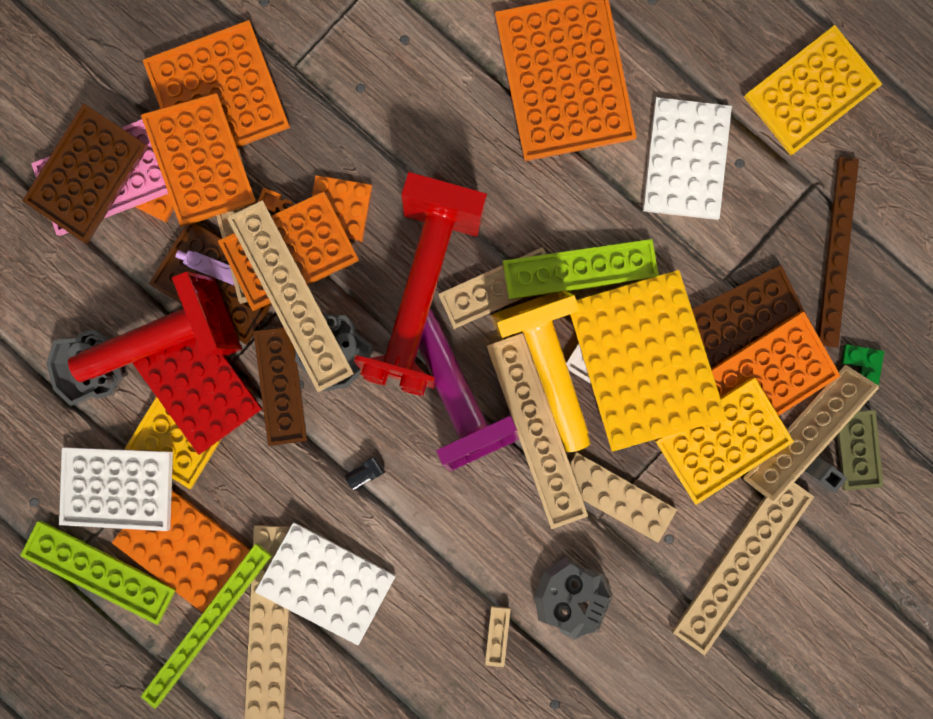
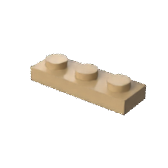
(497, 636)

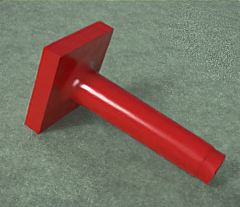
(201, 318)

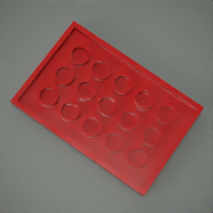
(198, 392)

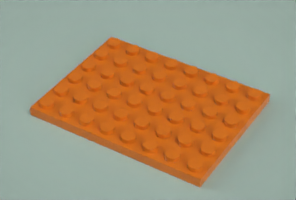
(565, 77)

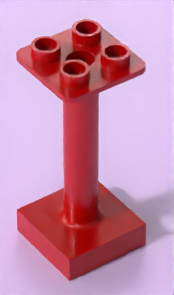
(442, 209)

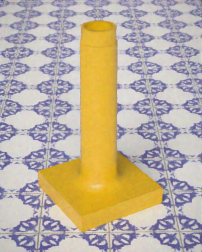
(536, 322)

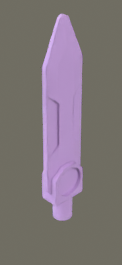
(206, 265)

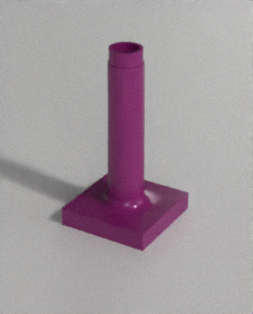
(473, 432)

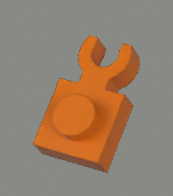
(273, 200)

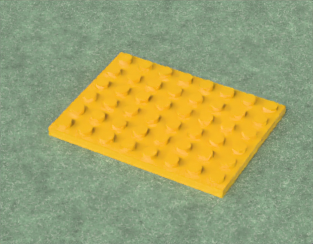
(646, 361)

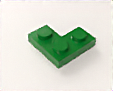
(866, 359)

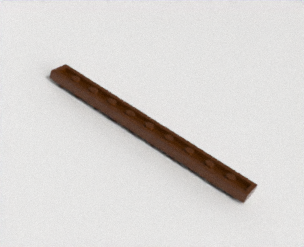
(838, 251)

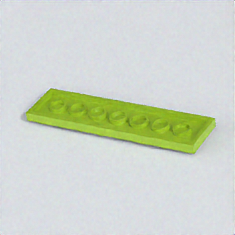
(580, 269)
(98, 572)

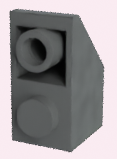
(825, 475)

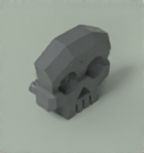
(345, 330)
(65, 384)
(558, 592)

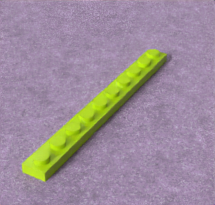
(206, 625)

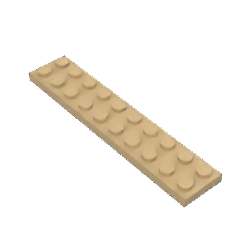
(290, 296)
(537, 431)
(740, 568)
(267, 640)

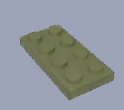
(860, 452)

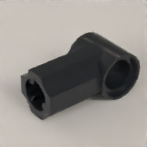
(368, 471)

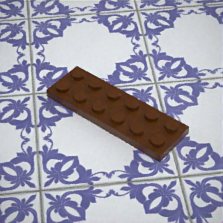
(279, 387)

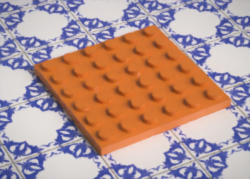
(225, 65)

